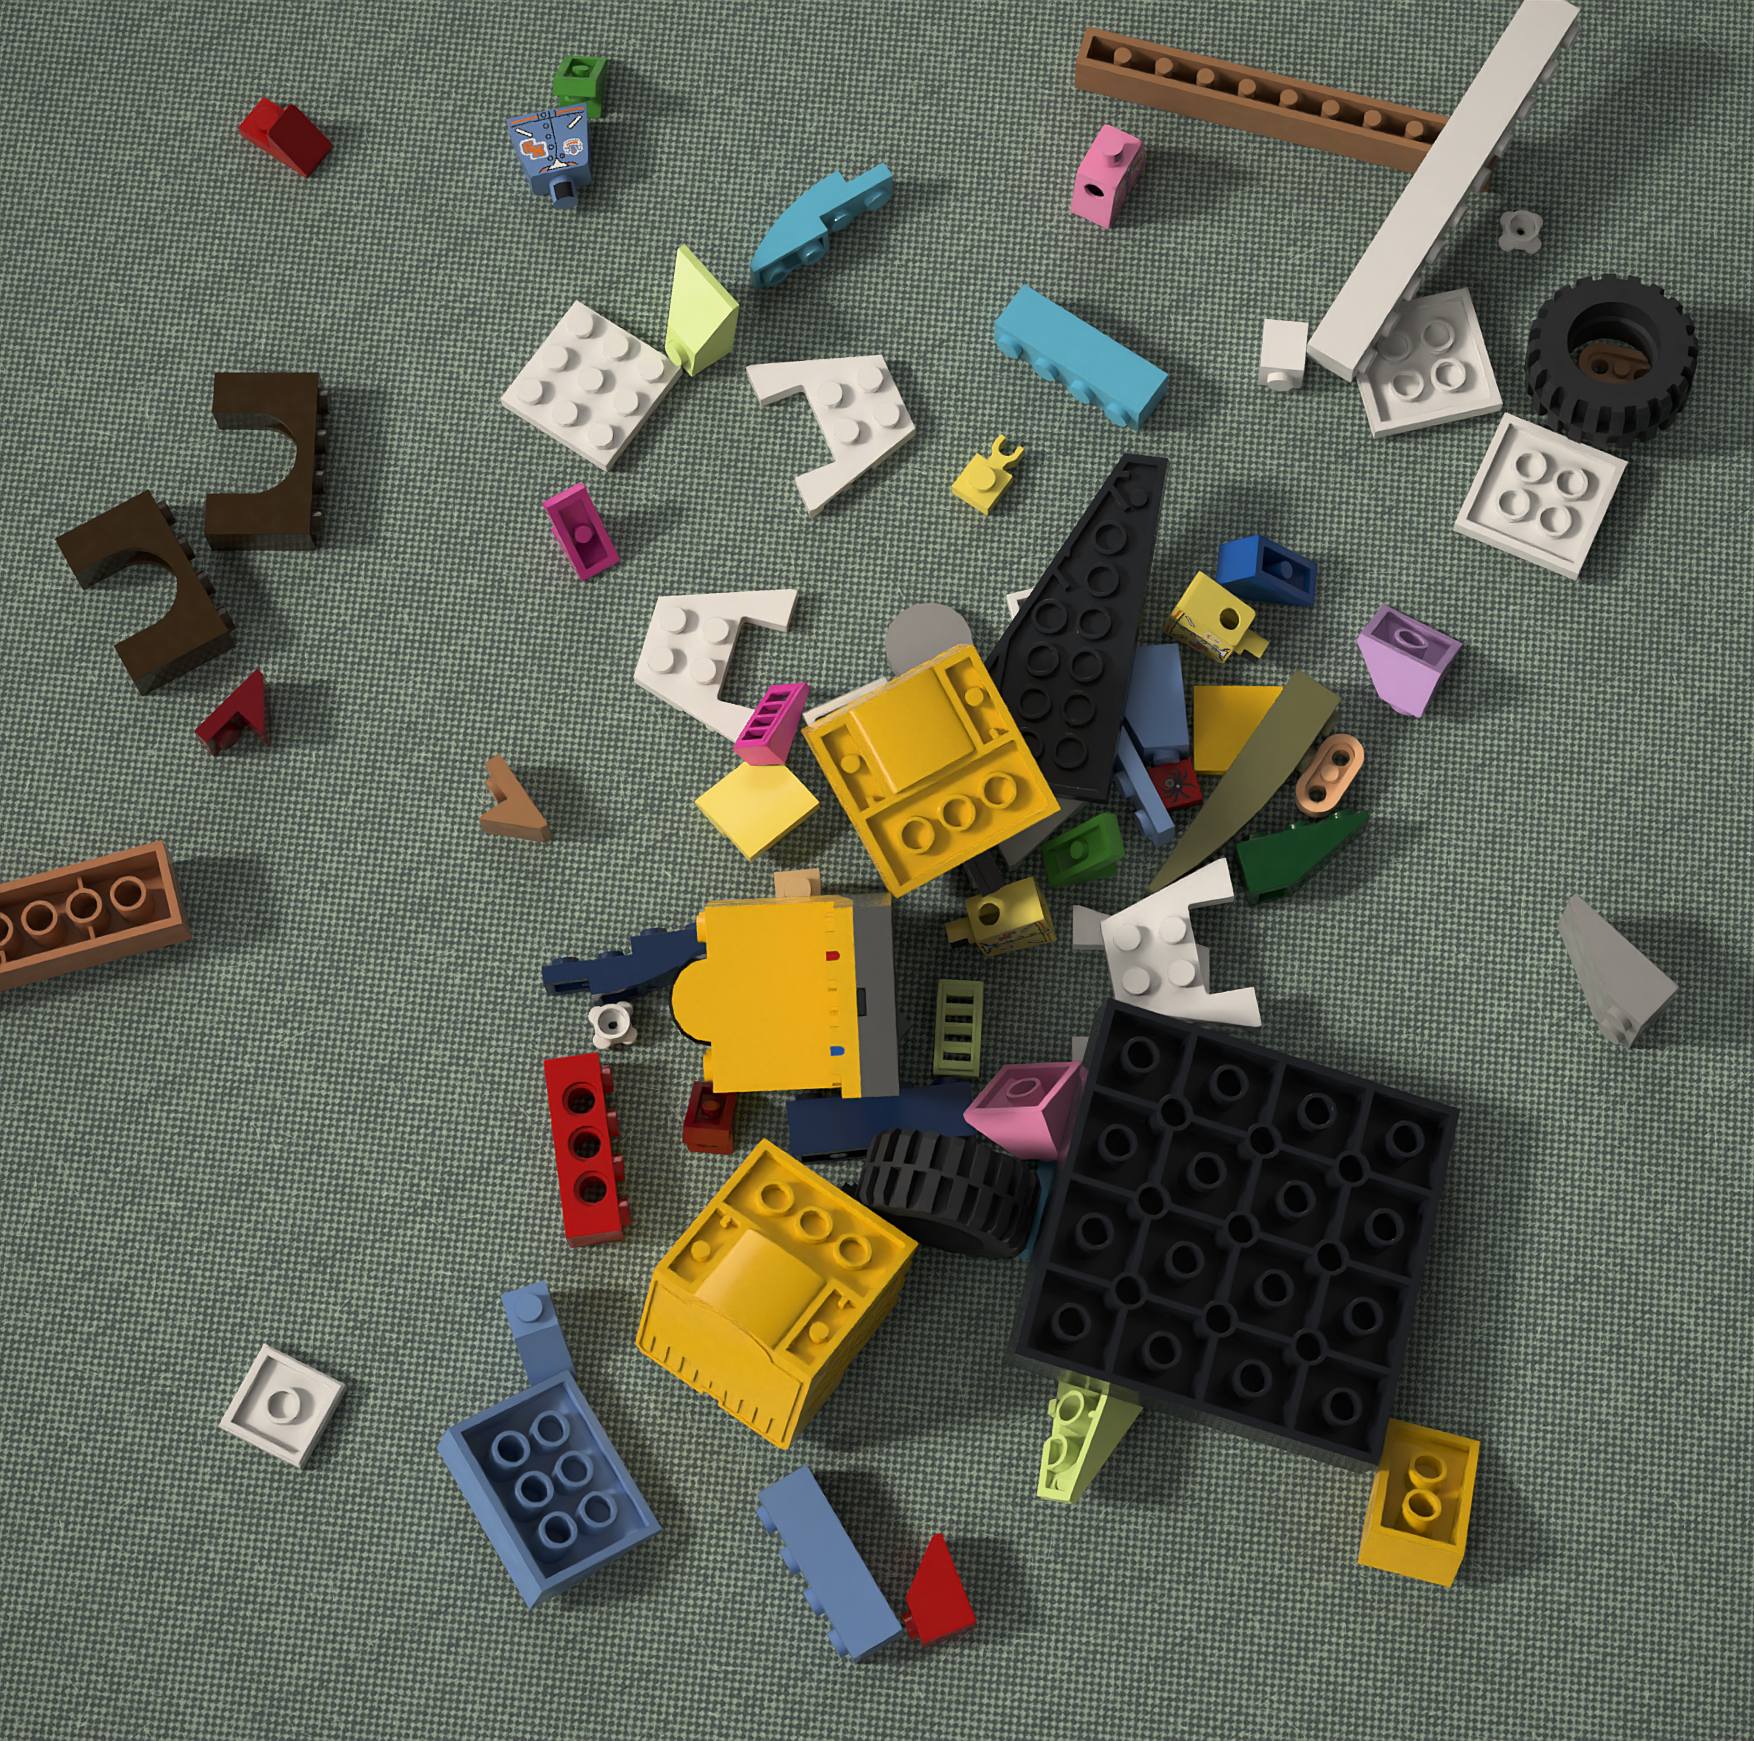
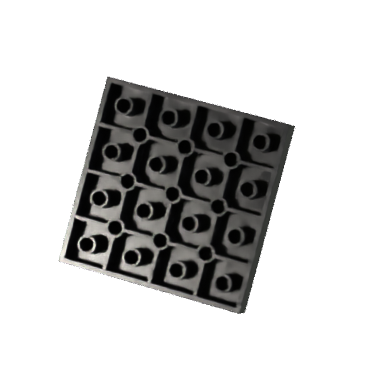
(1234, 1237)

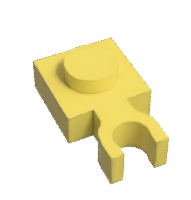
(986, 480)

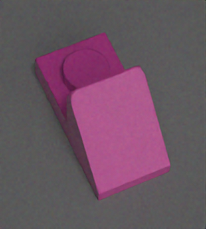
(580, 531)

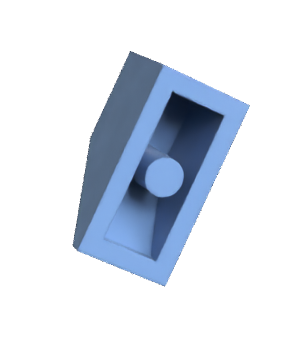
(538, 1332)

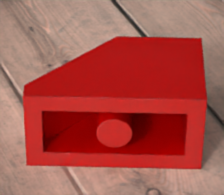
(937, 1599)

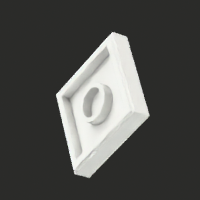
(283, 1406)

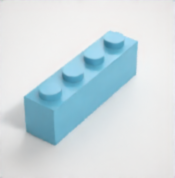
(1080, 358)

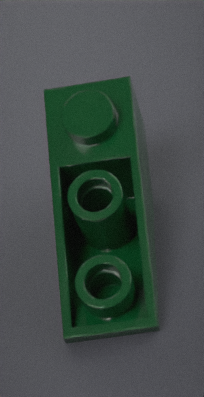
(1285, 861)

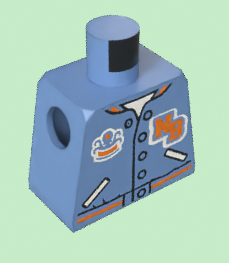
(554, 151)

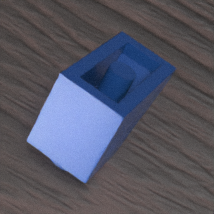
(1266, 572)

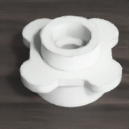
(1520, 220)
(603, 1016)

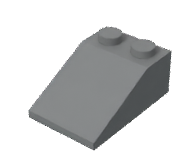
(1616, 978)

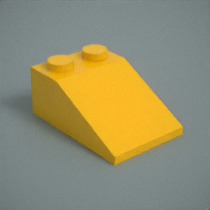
(1420, 1503)

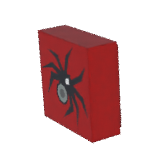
(1176, 785)

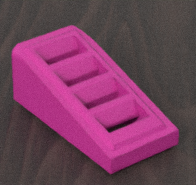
(768, 733)

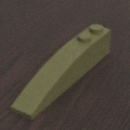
(1256, 775)

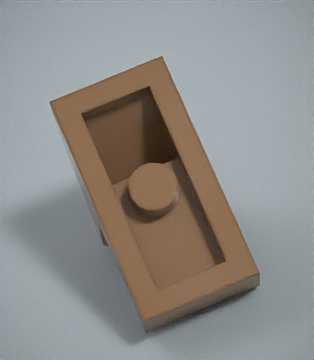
(517, 814)

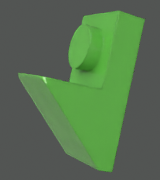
(581, 81)
(1084, 852)

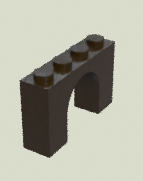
(290, 512)
(192, 627)

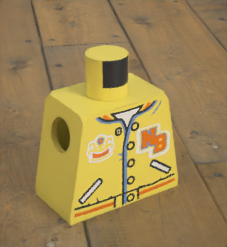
(1214, 622)
(1020, 917)

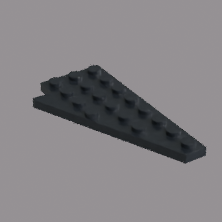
(1076, 636)

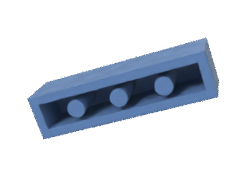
(829, 1564)

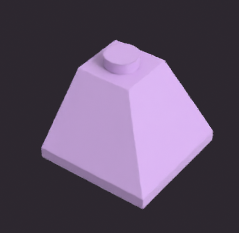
(1406, 659)

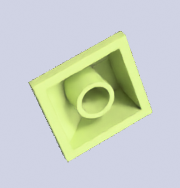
(700, 316)

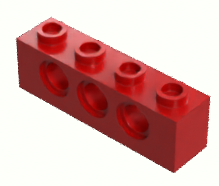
(566, 1081)

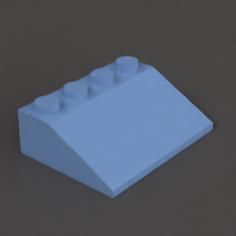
(547, 1487)

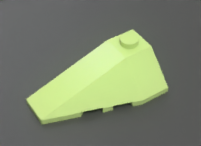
(1082, 1439)

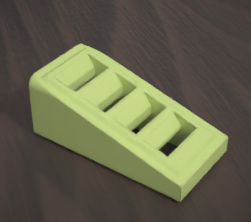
(958, 990)

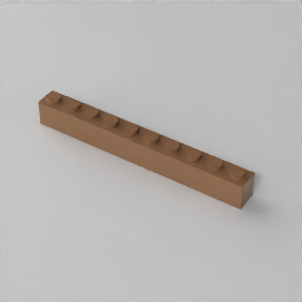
(1258, 101)

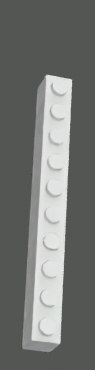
(1441, 186)

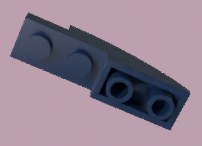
(625, 977)

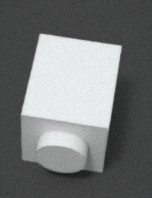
(1283, 354)

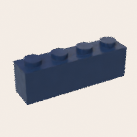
(842, 1127)

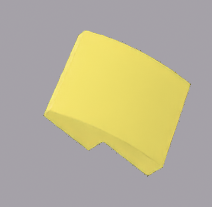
(757, 806)

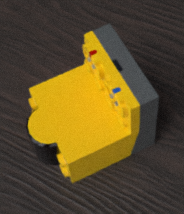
(794, 994)

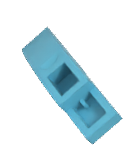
(803, 229)

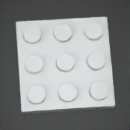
(1429, 367)
(591, 386)
(1540, 496)

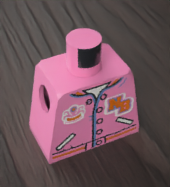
(1113, 167)

